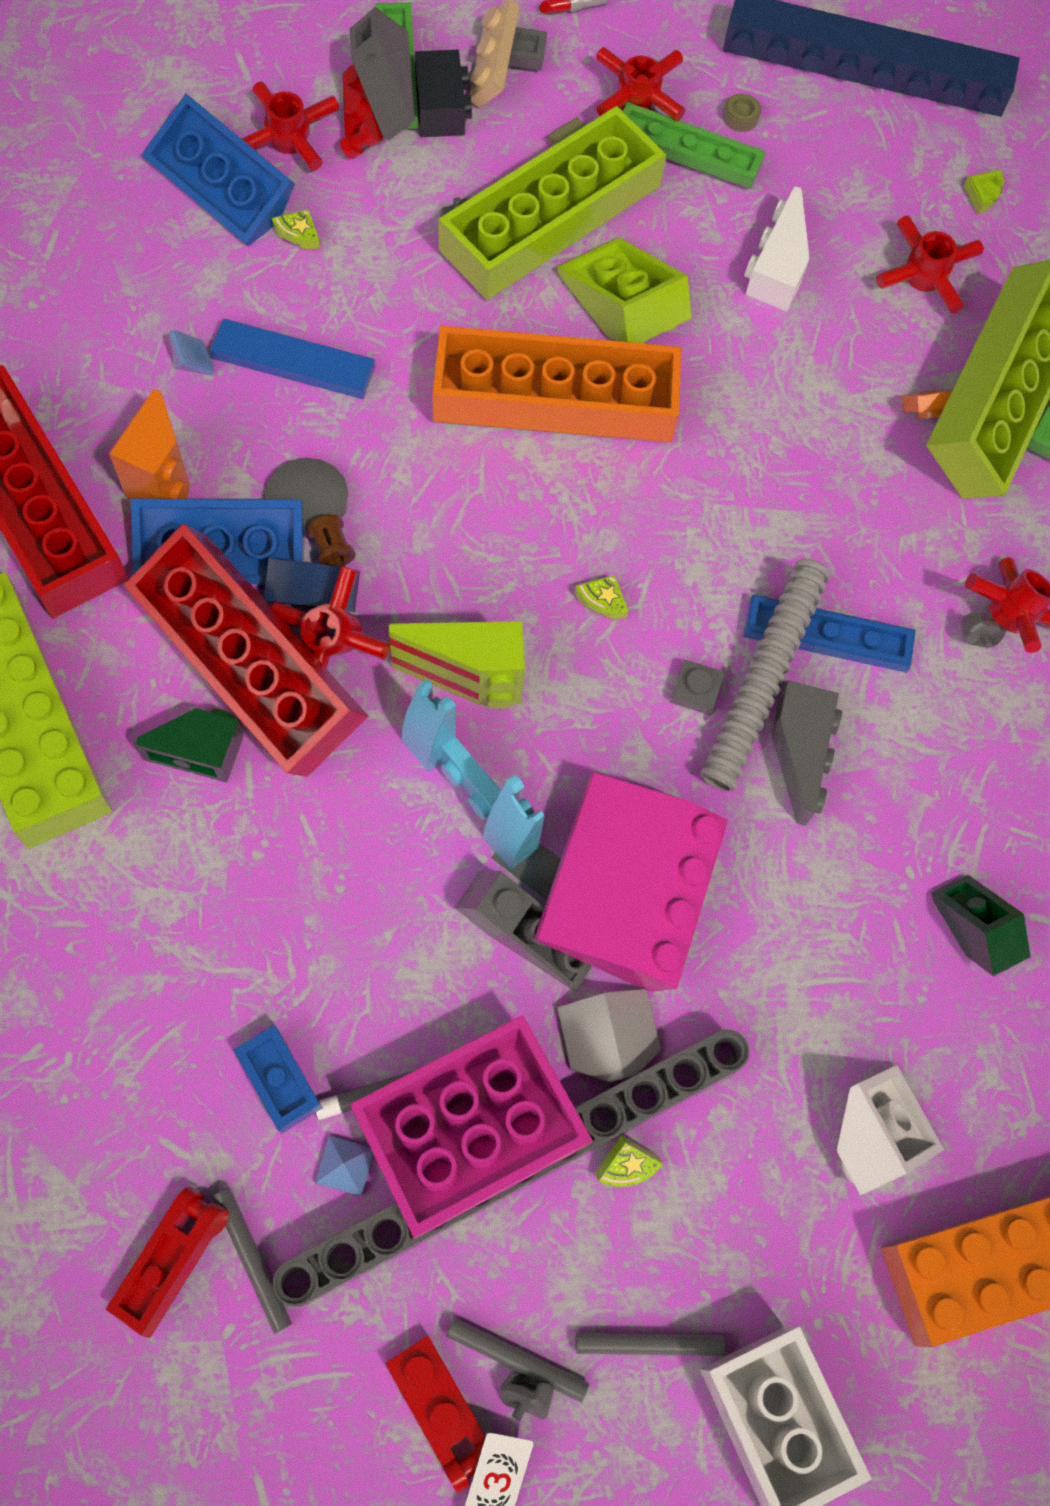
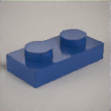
(278, 1079)

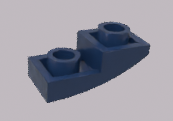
(304, 583)

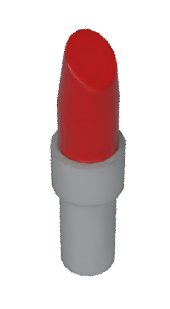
(558, 6)

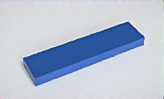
(293, 358)
(841, 636)

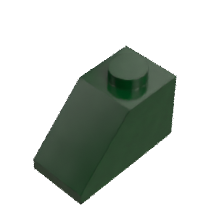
(195, 743)
(983, 924)

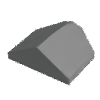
(609, 1034)

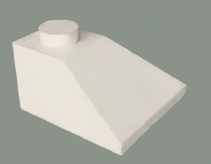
(884, 1132)

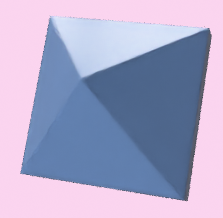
(190, 353)
(345, 1166)

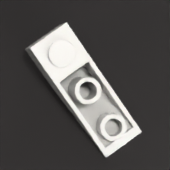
(784, 255)

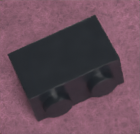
(441, 93)

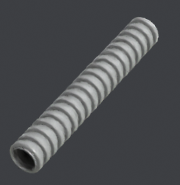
(765, 674)

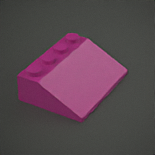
(632, 882)
(469, 1125)

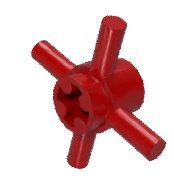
(640, 82)
(289, 123)
(930, 263)
(1018, 602)
(334, 615)

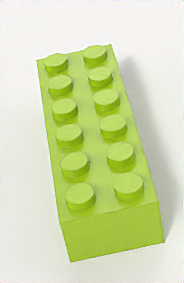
(550, 202)
(999, 389)
(44, 765)

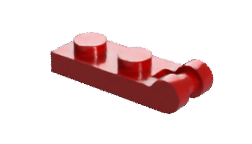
(359, 120)
(166, 1262)
(438, 1408)

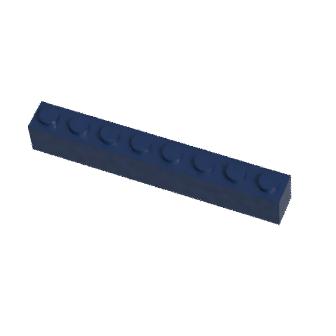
(872, 54)

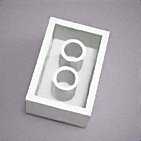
(785, 1422)

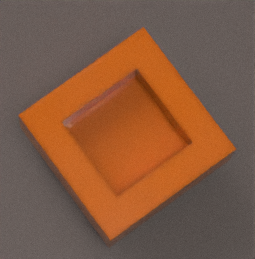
(927, 403)

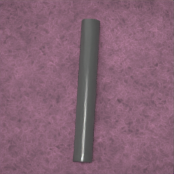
(253, 1262)
(650, 1344)
(517, 1359)

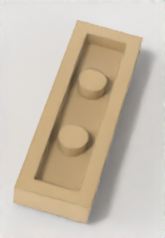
(493, 52)

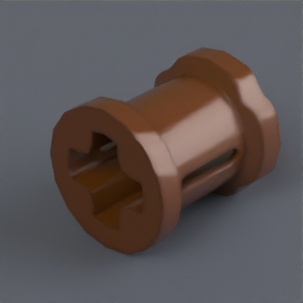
(334, 532)

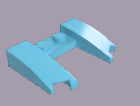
(432, 739)

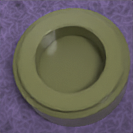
(742, 112)

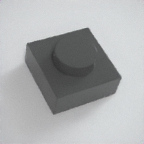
(528, 48)
(697, 687)

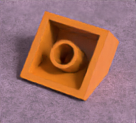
(149, 455)

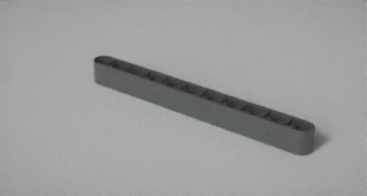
(617, 1101)

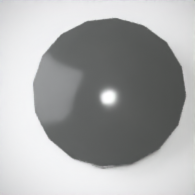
(313, 482)

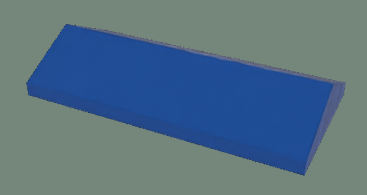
(219, 171)
(241, 528)

